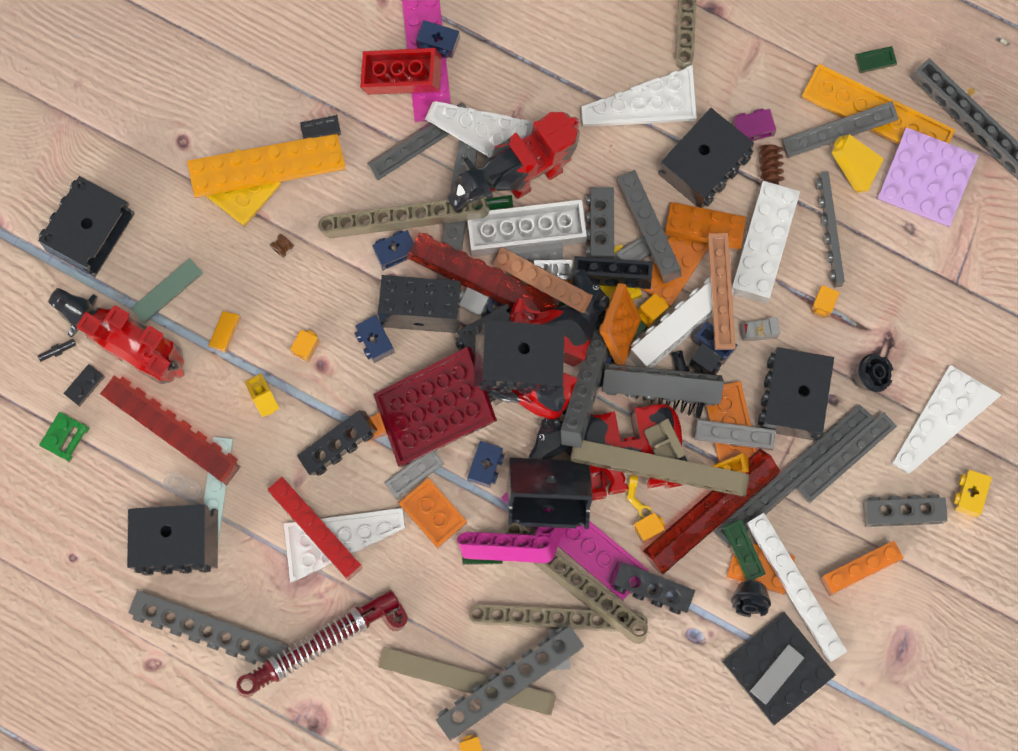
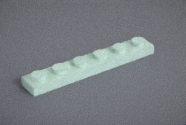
(216, 490)

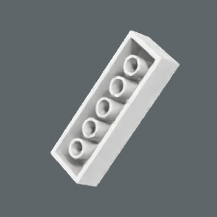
(528, 227)
(765, 242)
(673, 328)

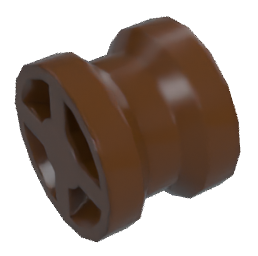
(281, 245)

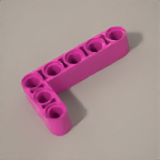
(511, 547)

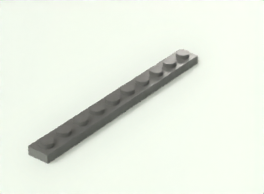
(800, 469)

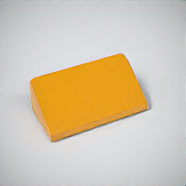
(224, 331)
(737, 463)

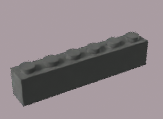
(649, 226)
(662, 383)

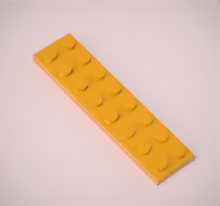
(849, 97)
(265, 165)

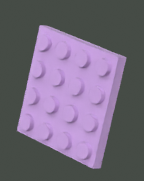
(927, 177)

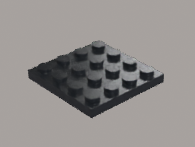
(760, 652)

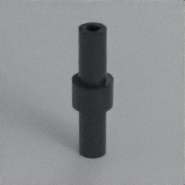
(56, 350)

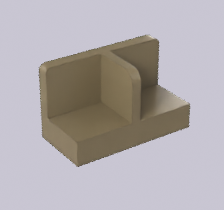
(664, 440)

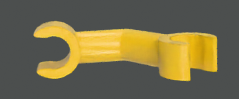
(631, 496)

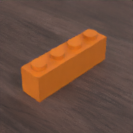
(861, 568)

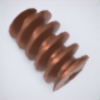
(769, 164)

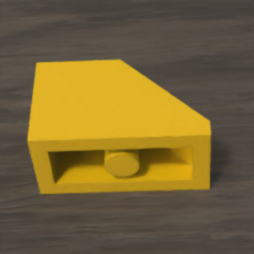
(261, 395)

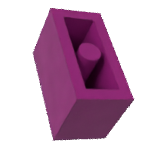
(755, 125)

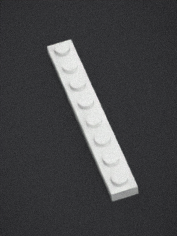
(796, 587)

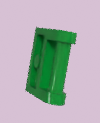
(59, 433)

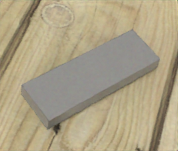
(413, 474)
(777, 674)

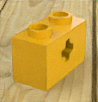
(980, 485)

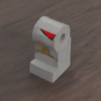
(760, 329)

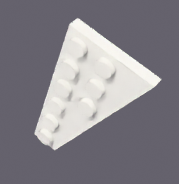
(652, 102)
(475, 127)
(948, 411)
(353, 531)

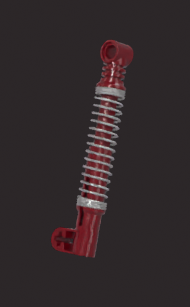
(326, 639)

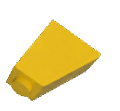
(857, 162)

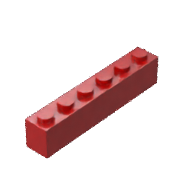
(315, 528)

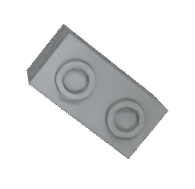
(560, 267)
(474, 302)

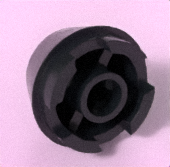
(873, 373)
(751, 598)

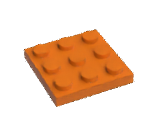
(620, 324)

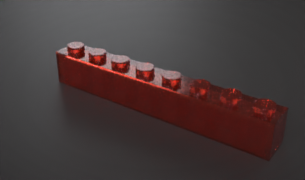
(477, 275)
(170, 430)
(707, 516)

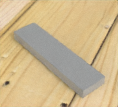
(735, 435)

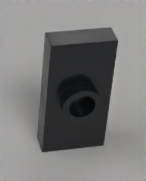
(320, 127)

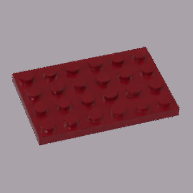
(434, 407)

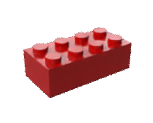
(401, 71)

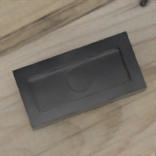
(84, 385)

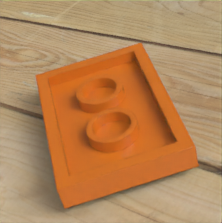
(432, 513)
(770, 579)

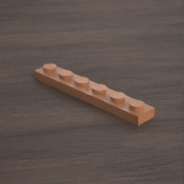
(543, 279)
(721, 291)

